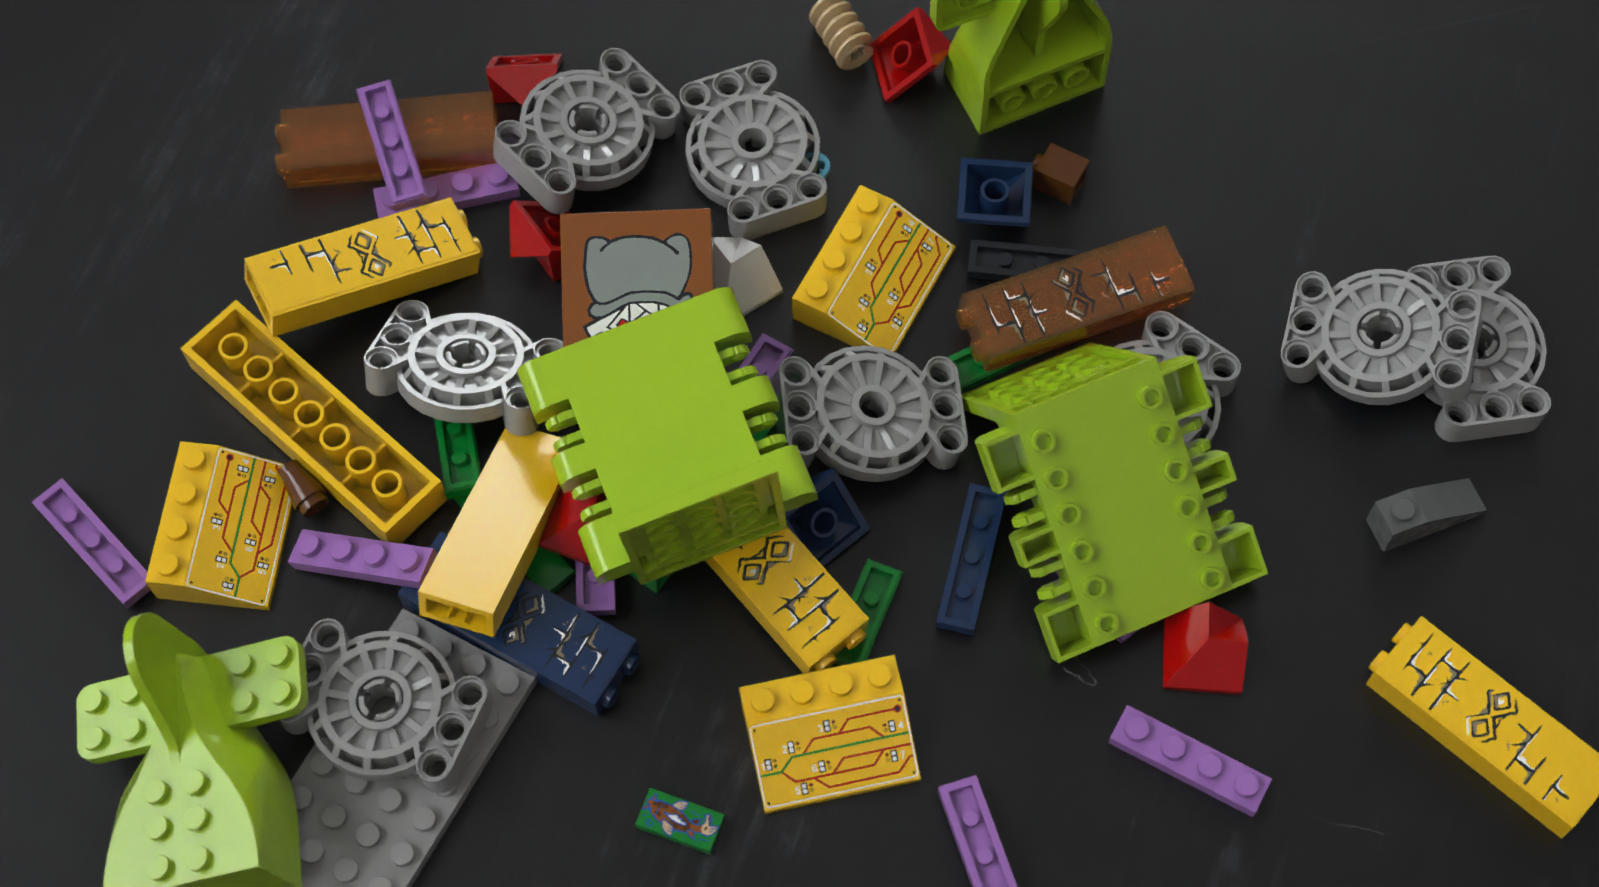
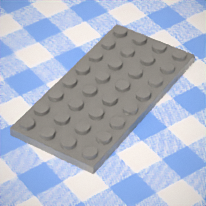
(386, 830)

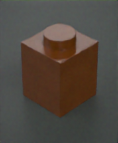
(1059, 173)

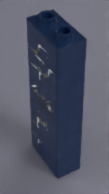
(553, 643)

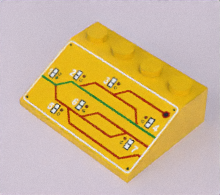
(872, 274)
(220, 529)
(829, 734)

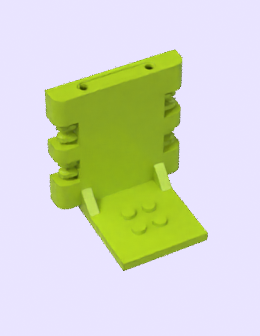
(667, 439)
(1112, 491)

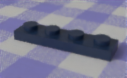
(971, 560)

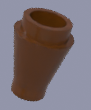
(303, 489)

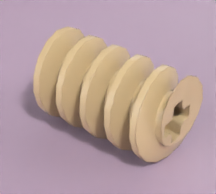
(842, 32)

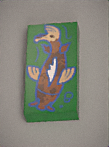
(680, 821)

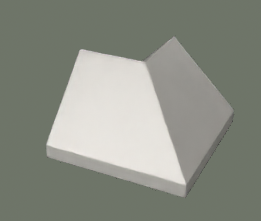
(745, 270)

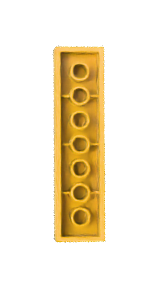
(315, 424)

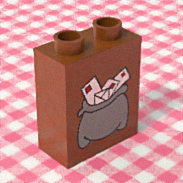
(631, 266)

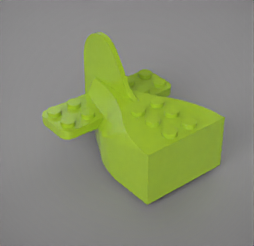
(1022, 54)
(210, 790)

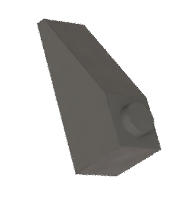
(1423, 512)

